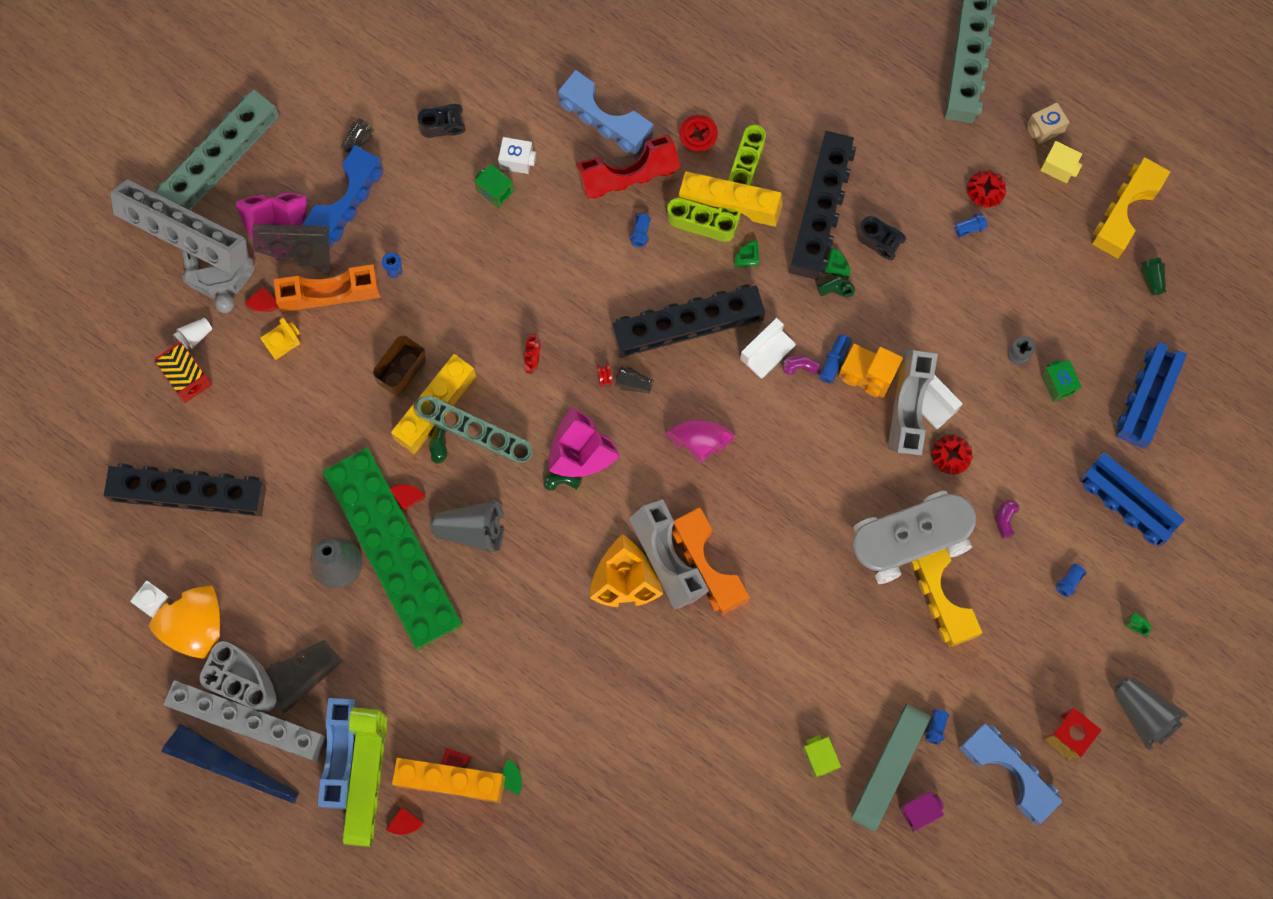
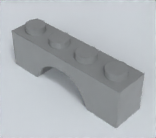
(907, 426)
(654, 529)

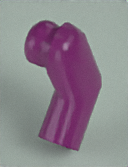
(798, 362)

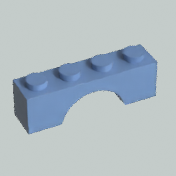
(627, 130)
(339, 755)
(1035, 797)

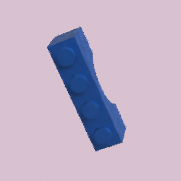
(362, 171)

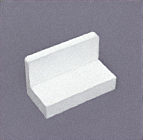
(767, 349)
(939, 403)

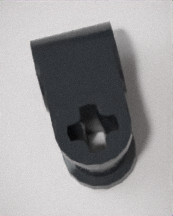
(443, 121)
(881, 239)

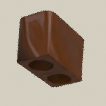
(400, 347)

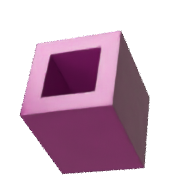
(922, 810)

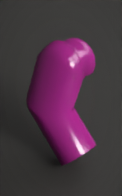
(1003, 517)

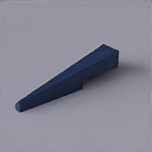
(203, 753)

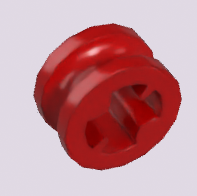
(604, 375)

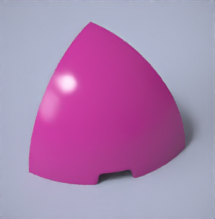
(278, 210)
(701, 437)
(580, 448)

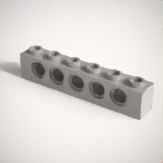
(179, 226)
(245, 721)

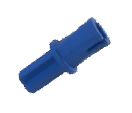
(835, 359)

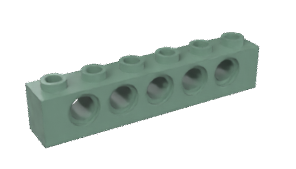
(958, 106)
(230, 150)

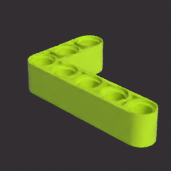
(720, 216)
(370, 733)

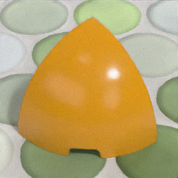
(625, 576)
(189, 623)

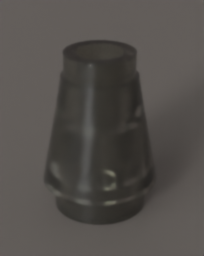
(357, 135)
(634, 381)

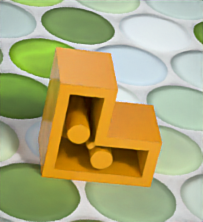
(870, 370)

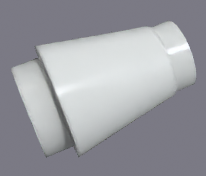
(192, 333)

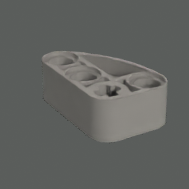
(237, 670)

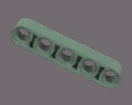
(485, 432)
(890, 767)

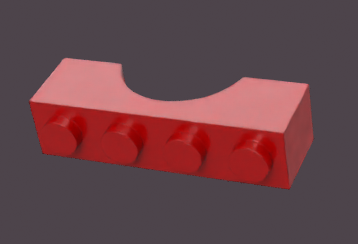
(656, 159)

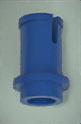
(970, 225)
(640, 231)
(395, 266)
(1069, 582)
(936, 727)

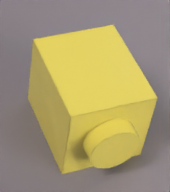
(1062, 162)

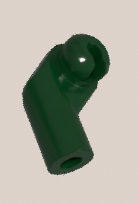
(838, 286)
(437, 446)
(552, 480)

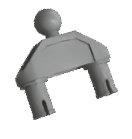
(216, 282)

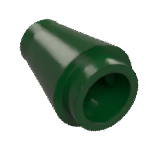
(1154, 275)

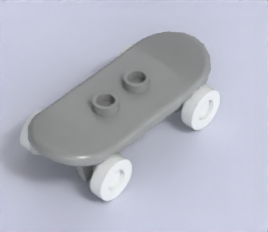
(914, 533)

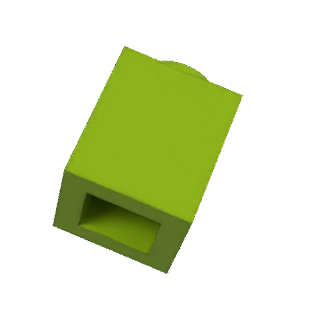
(820, 756)

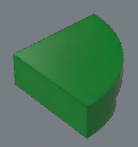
(748, 255)
(837, 264)
(1138, 624)
(513, 777)

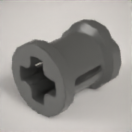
(1014, 351)

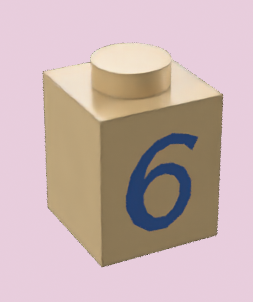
(1047, 123)

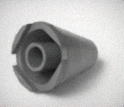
(471, 526)
(336, 562)
(1148, 712)

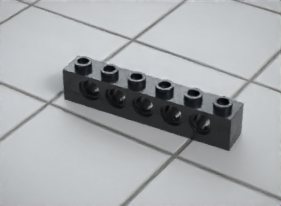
(833, 147)
(630, 344)
(249, 503)

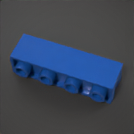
(1150, 395)
(1131, 500)

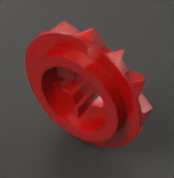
(702, 124)
(977, 193)
(532, 353)
(940, 455)

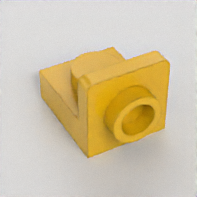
(281, 339)

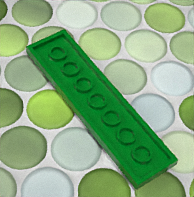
(392, 549)

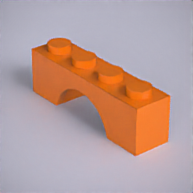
(303, 293)
(724, 590)

